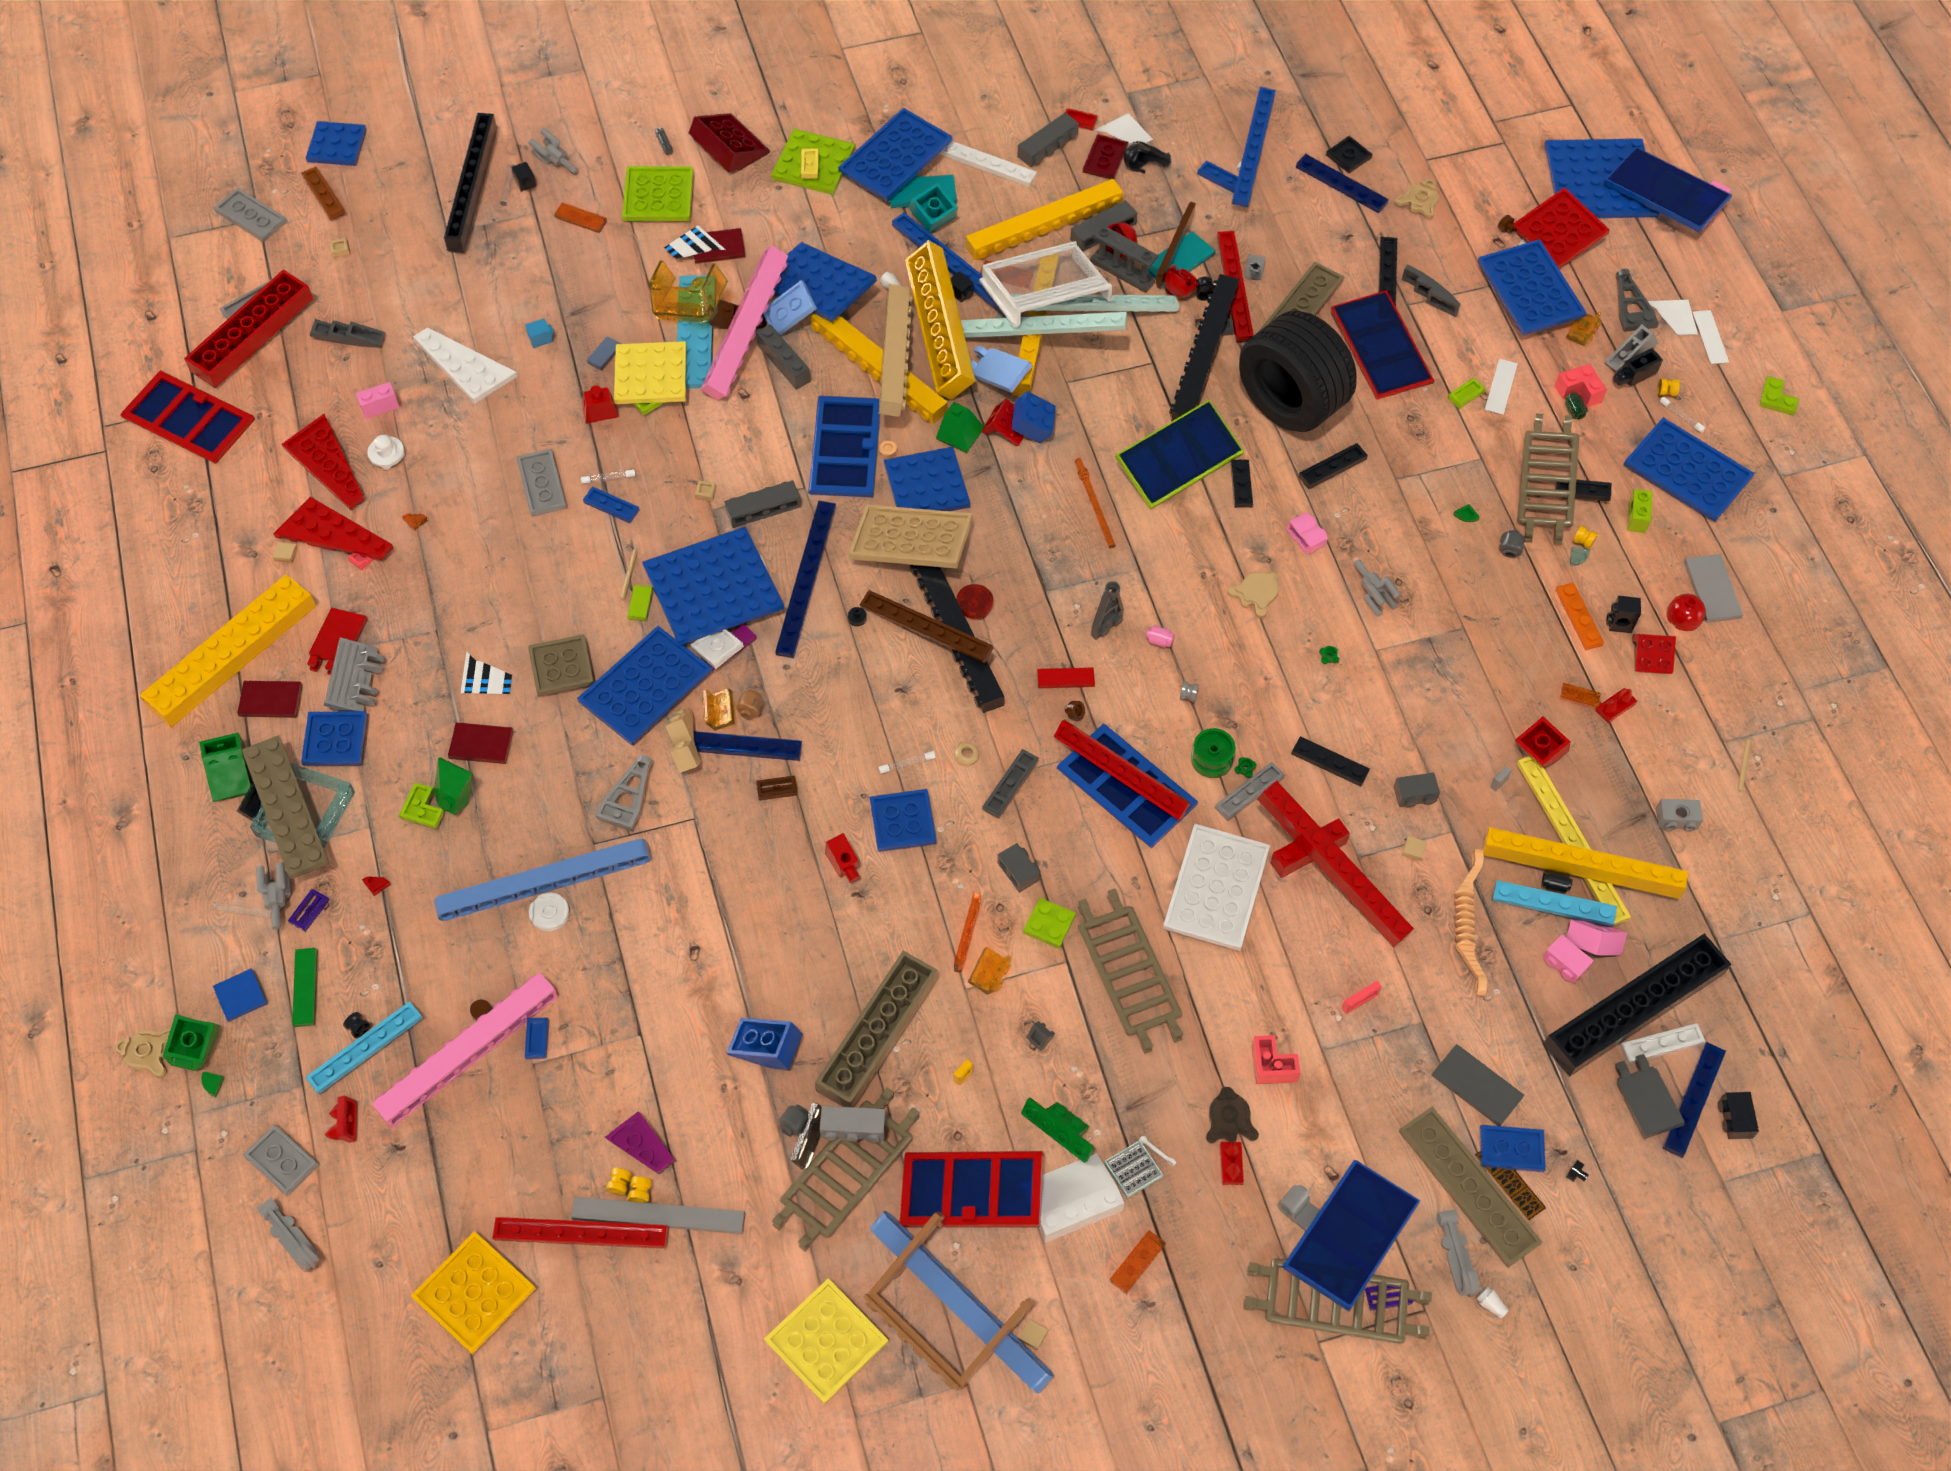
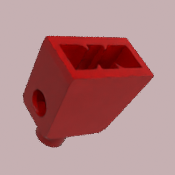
(598, 405)
(842, 857)

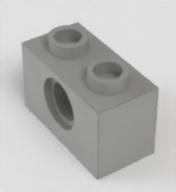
(1689, 810)

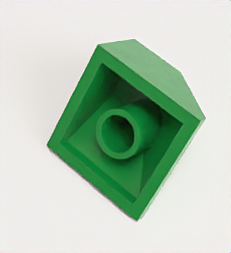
(959, 428)
(452, 786)

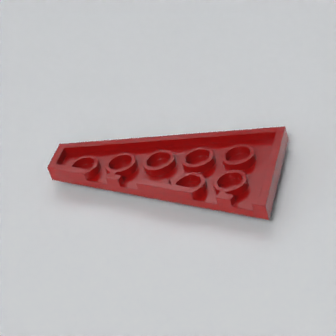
(323, 458)
(330, 530)

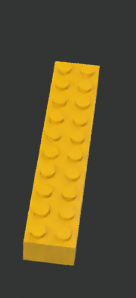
(940, 320)
(228, 650)

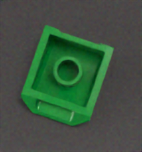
(189, 1042)

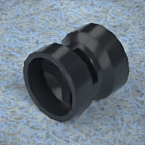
(1204, 288)

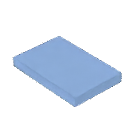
(790, 308)

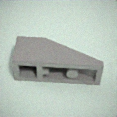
(1637, 343)

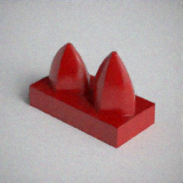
(1616, 705)
(346, 1117)
(1231, 1163)

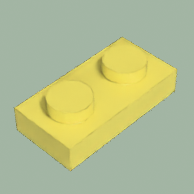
(809, 163)

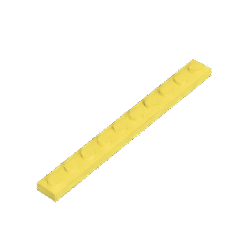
(1567, 829)

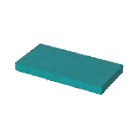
(920, 184)
(1190, 255)

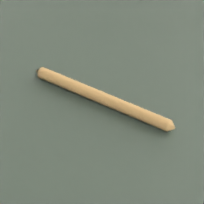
(628, 575)
(1744, 765)

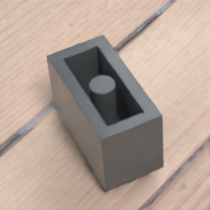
(1416, 790)
(1018, 867)

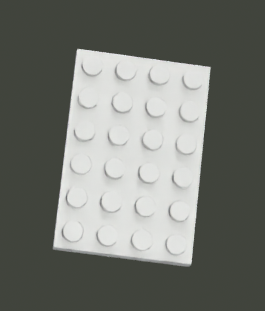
(1216, 887)

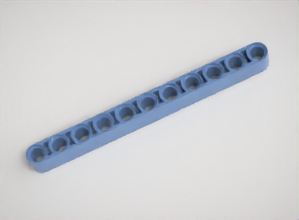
(542, 879)
(963, 1303)

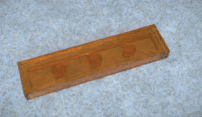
(967, 932)

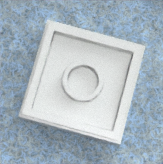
(717, 647)

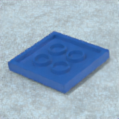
(336, 143)
(334, 738)
(902, 820)

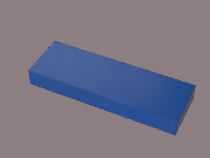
(1218, 176)
(611, 504)

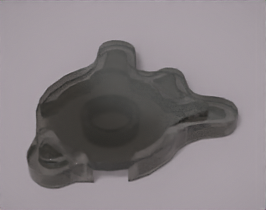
(1230, 1116)

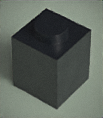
(523, 176)
(962, 286)

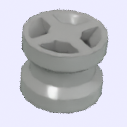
(1189, 691)

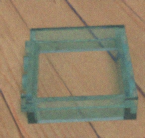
(333, 814)

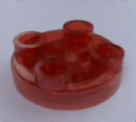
(975, 601)

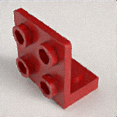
(1001, 421)
(1654, 653)

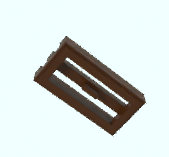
(776, 791)

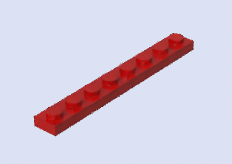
(1232, 267)
(1122, 769)
(580, 1232)

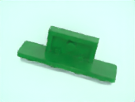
(1060, 1126)

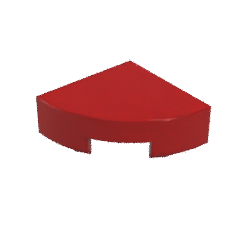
(376, 884)

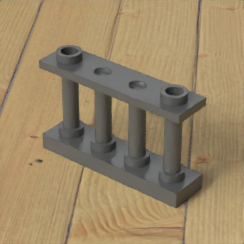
(1121, 269)

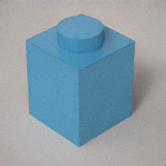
(539, 333)

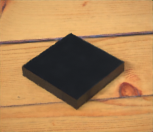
(1349, 154)

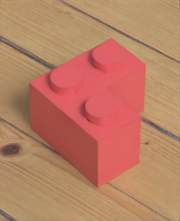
(1581, 381)
(1271, 1067)

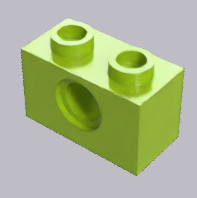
(1639, 511)

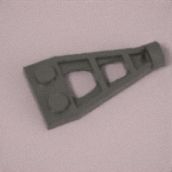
(1634, 320)
(1109, 611)

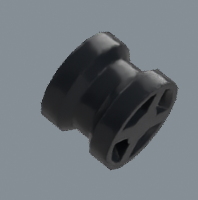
(356, 1025)

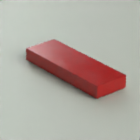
(1065, 677)

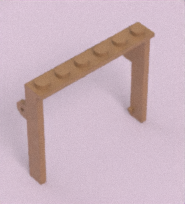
(908, 1334)

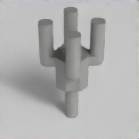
(551, 152)
(1376, 589)
(274, 892)

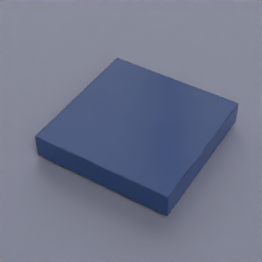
(239, 995)

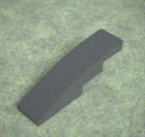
(1435, 293)
(351, 334)

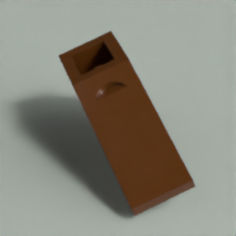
(724, 314)

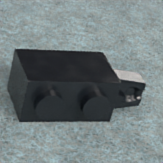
(1638, 368)

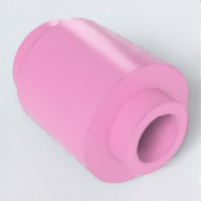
(1160, 636)

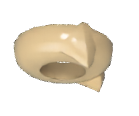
(966, 761)

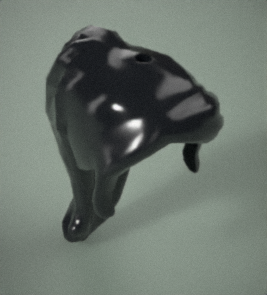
(1140, 153)

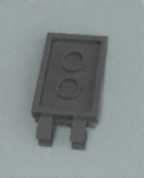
(1648, 1098)

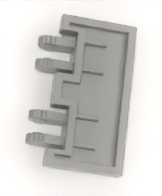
(349, 677)

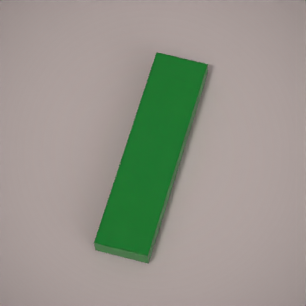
(304, 987)

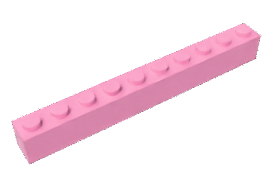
(744, 323)
(464, 1050)

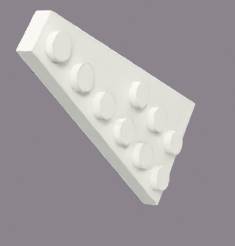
(467, 368)

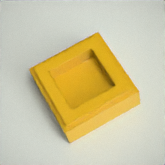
(963, 1072)

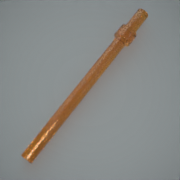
(1084, 476)

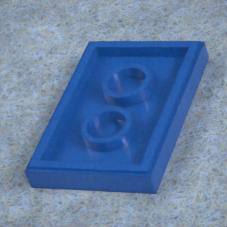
(1512, 1148)

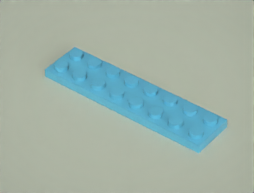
(699, 344)

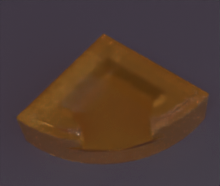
(414, 521)

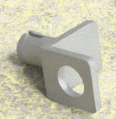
(1255, 266)

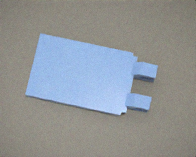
(999, 368)

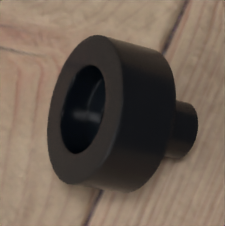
(857, 616)
(1576, 1171)

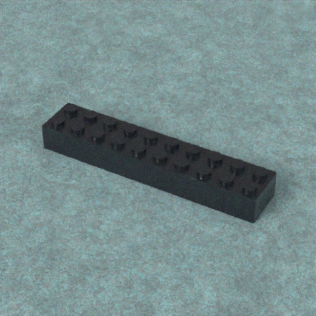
(1636, 1004)

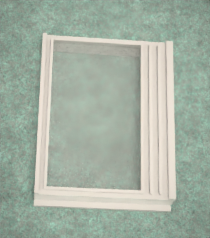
(1042, 280)

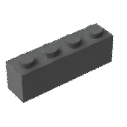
(1047, 140)
(1083, 232)
(783, 356)
(762, 504)

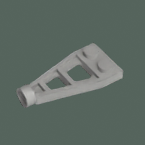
(621, 815)

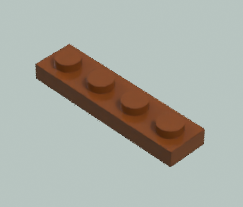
(323, 193)

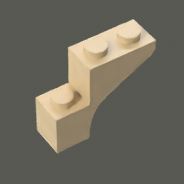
(682, 735)

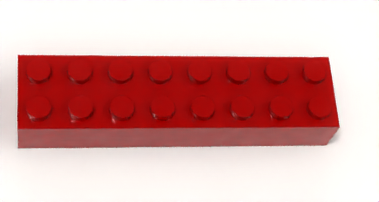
(248, 328)

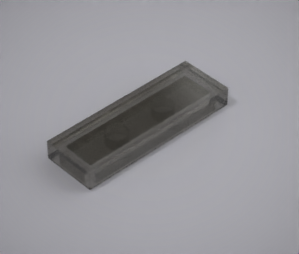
(808, 1138)

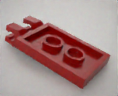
(336, 625)

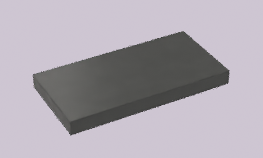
(1478, 1085)

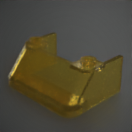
(685, 303)

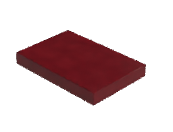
(1105, 157)
(730, 240)
(269, 699)
(480, 743)

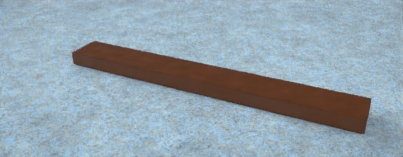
(926, 626)

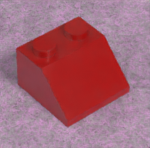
(1544, 742)

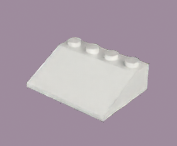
(1077, 1197)

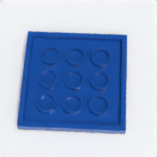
(927, 481)

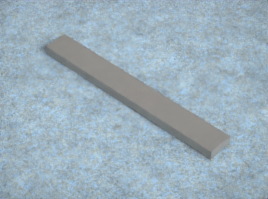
(658, 1214)

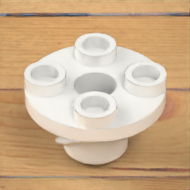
(385, 451)

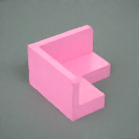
(1596, 939)

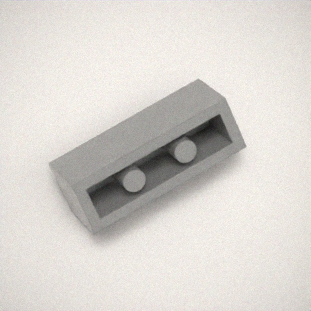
(852, 1123)

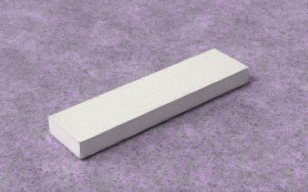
(1663, 1043)

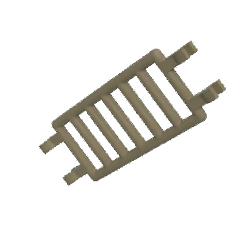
(1571, 479)
(1139, 1029)
(813, 1168)
(1403, 1329)

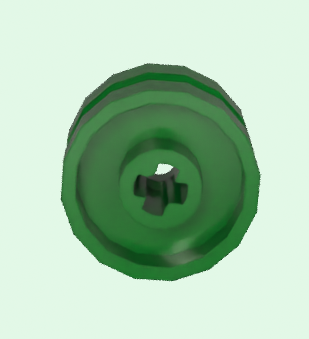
(1213, 753)

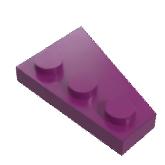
(642, 1143)

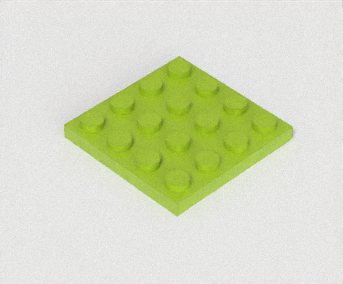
(831, 155)
(658, 193)

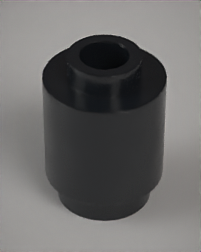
(1556, 881)

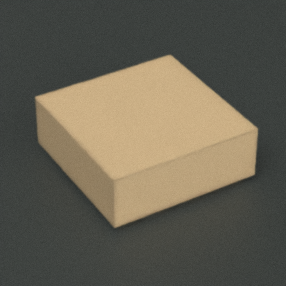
(339, 247)
(705, 490)
(284, 552)
(1414, 848)
(1033, 1334)

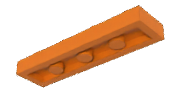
(1579, 616)

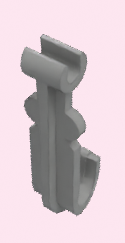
(290, 1236)
(1458, 1256)

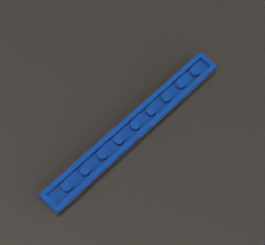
(1253, 147)
(920, 236)

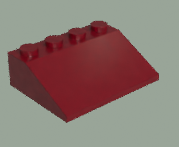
(727, 140)

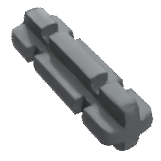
(663, 140)

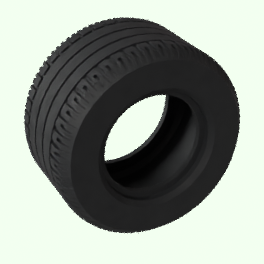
(1298, 371)

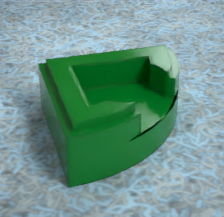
(1466, 514)
(211, 1082)

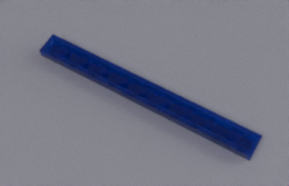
(805, 580)

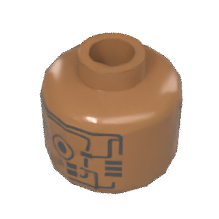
(750, 704)

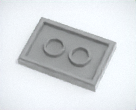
(281, 1160)

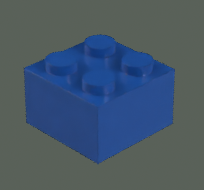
(1033, 417)

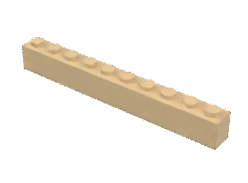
(894, 351)

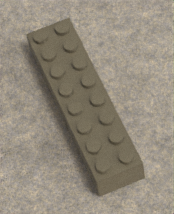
(876, 1030)

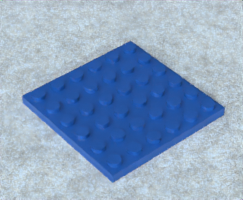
(1585, 165)
(712, 585)

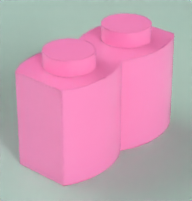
(1307, 533)

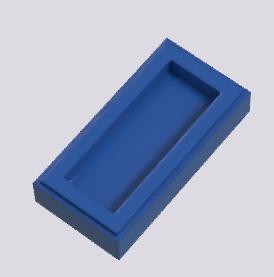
(536, 1038)

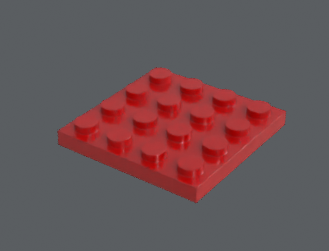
(1562, 227)

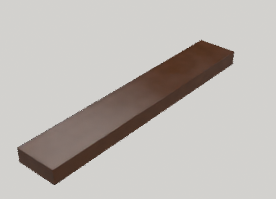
(1175, 243)

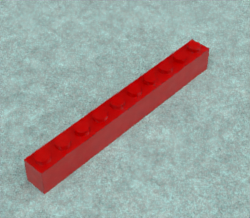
(1335, 863)

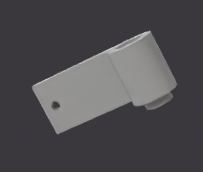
(1297, 1206)

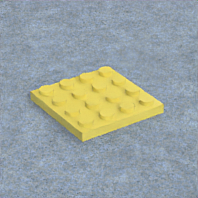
(650, 372)
(826, 1341)

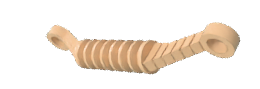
(1465, 923)

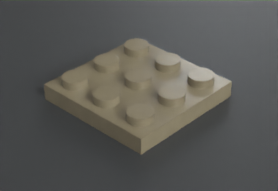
(560, 665)

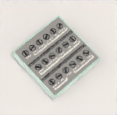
(1133, 1169)

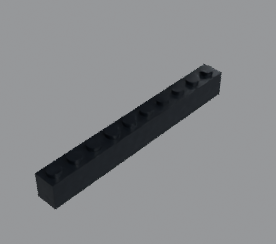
(470, 183)
(1206, 346)
(948, 611)

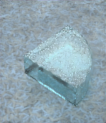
(1578, 556)

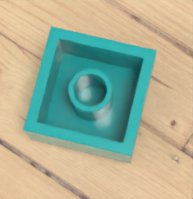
(933, 208)

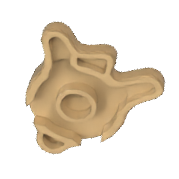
(1421, 198)
(1256, 590)
(144, 1051)

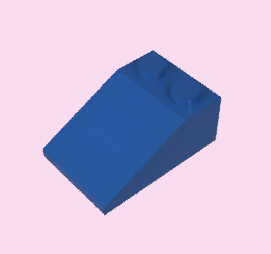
(765, 1042)

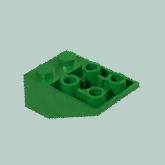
(225, 766)

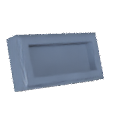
(603, 353)

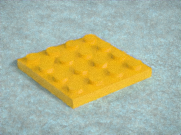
(473, 1292)

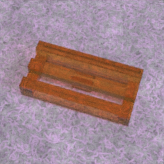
(1580, 695)

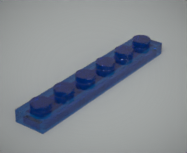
(1342, 183)
(748, 746)
(1695, 1098)

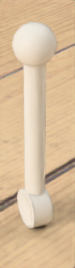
(1144, 1140)

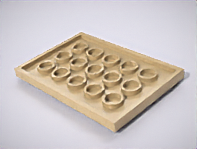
(911, 536)

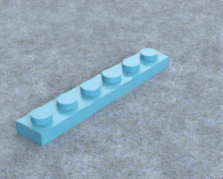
(1554, 903)
(364, 1048)

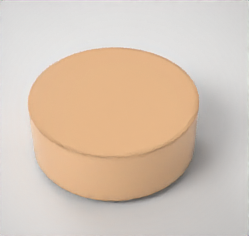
(888, 449)

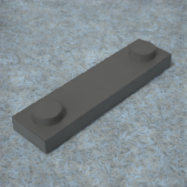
(1010, 783)

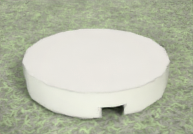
(549, 912)

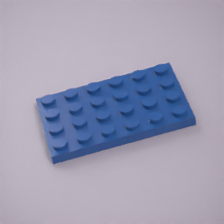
(895, 154)
(829, 280)
(1531, 287)
(1689, 469)
(644, 685)

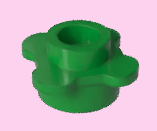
(1329, 650)
(1248, 763)

